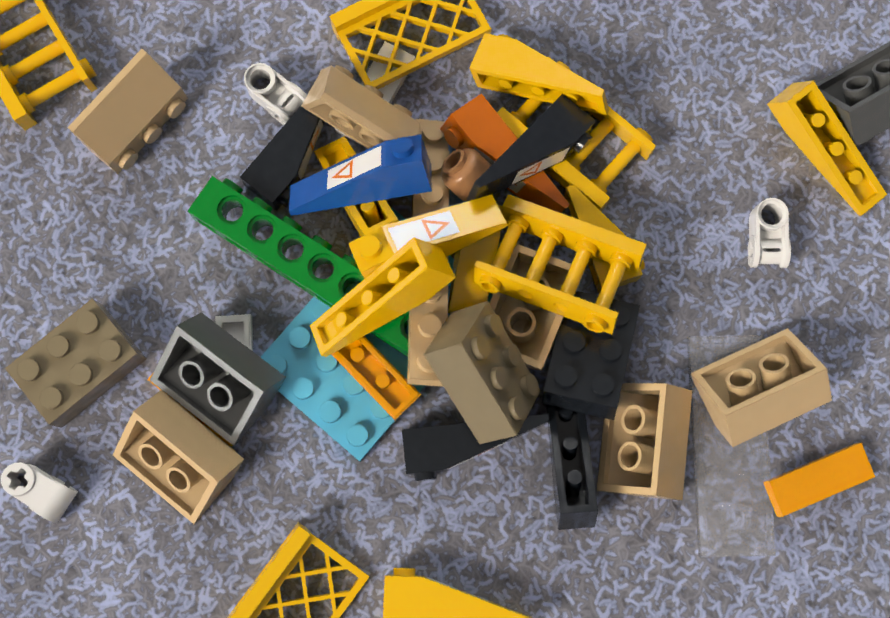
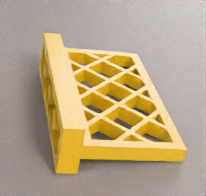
(369, 13)
(279, 569)

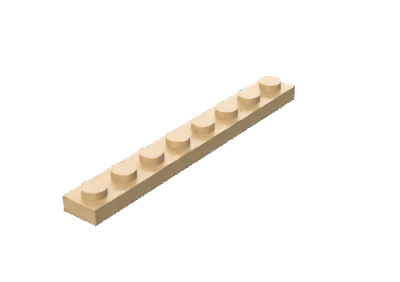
(431, 315)

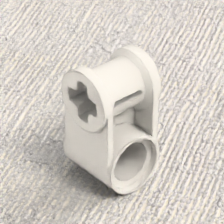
(279, 98)
(769, 242)
(43, 493)

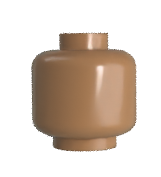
(462, 170)

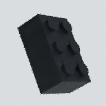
(589, 365)

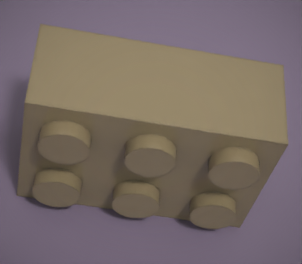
(75, 363)
(483, 372)

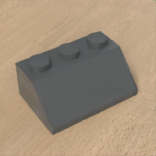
(861, 95)
(216, 377)

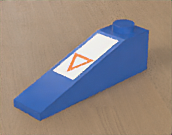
(379, 173)

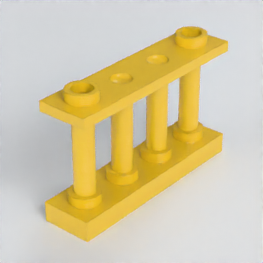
(23, 105)
(568, 172)
(555, 230)

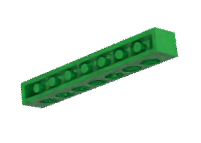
(211, 211)

